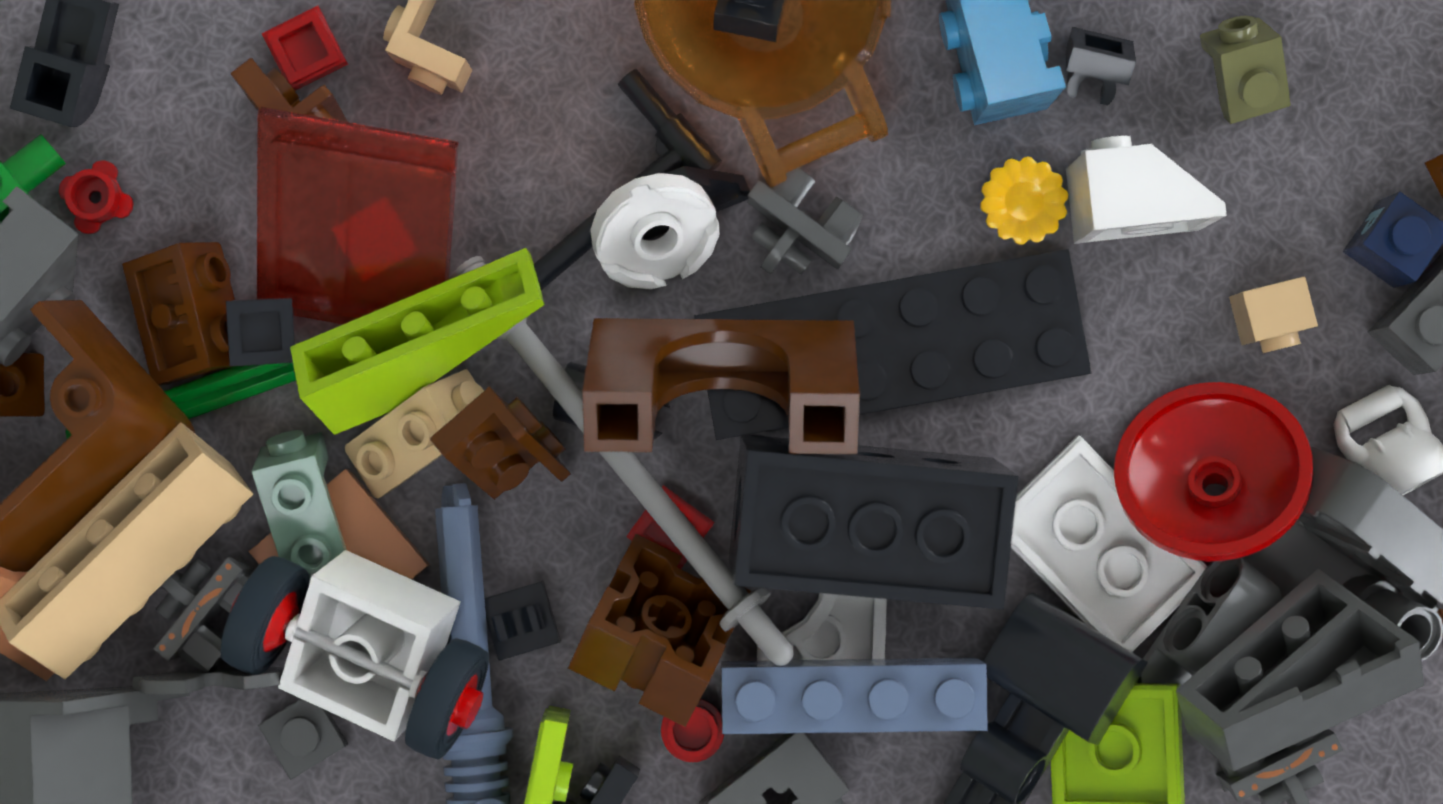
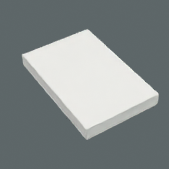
(1091, 554)

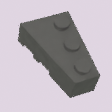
(35, 266)
(1298, 673)

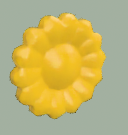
(1024, 200)

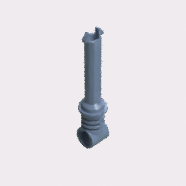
(476, 752)

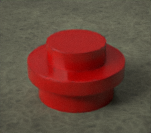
(699, 738)

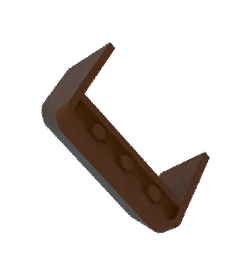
(114, 423)

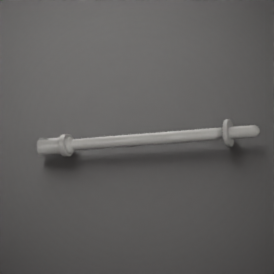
(741, 605)

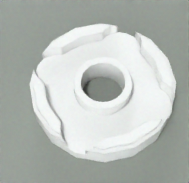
(651, 203)

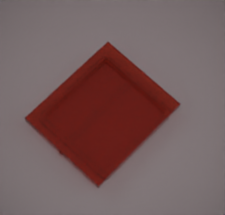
(350, 214)

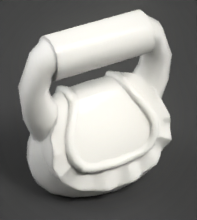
(1401, 456)

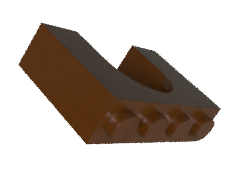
(648, 362)

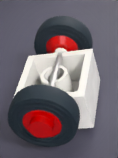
(361, 647)

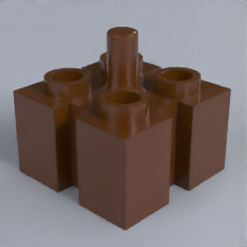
(654, 632)

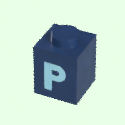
(1396, 240)

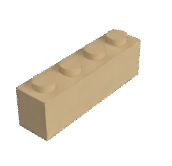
(122, 552)

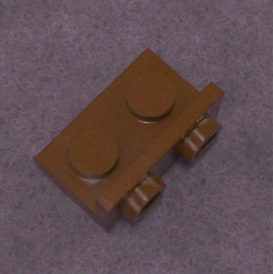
(275, 92)
(181, 309)
(499, 443)

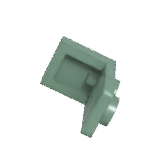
(298, 500)

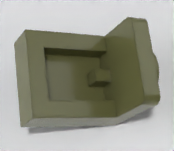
(1247, 67)

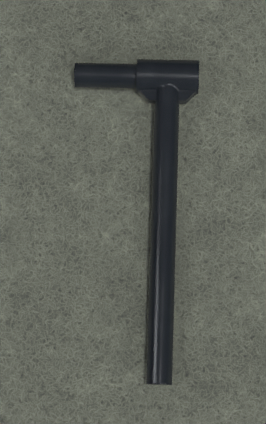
(676, 145)

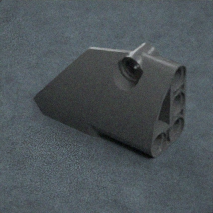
(1351, 531)

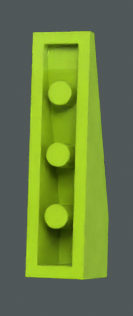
(401, 348)

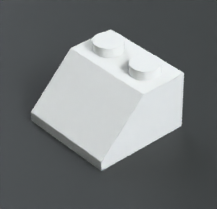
(1134, 193)

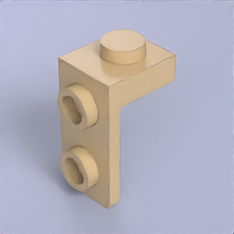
(429, 64)
(400, 441)

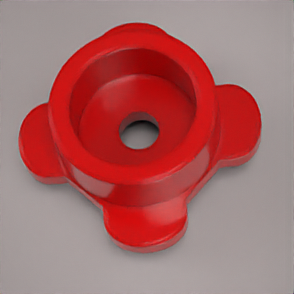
(77, 194)

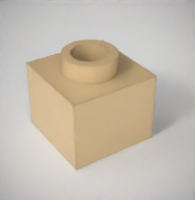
(1274, 314)

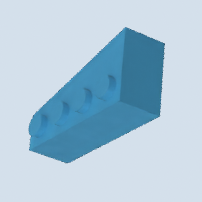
(1000, 58)

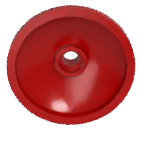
(1207, 438)

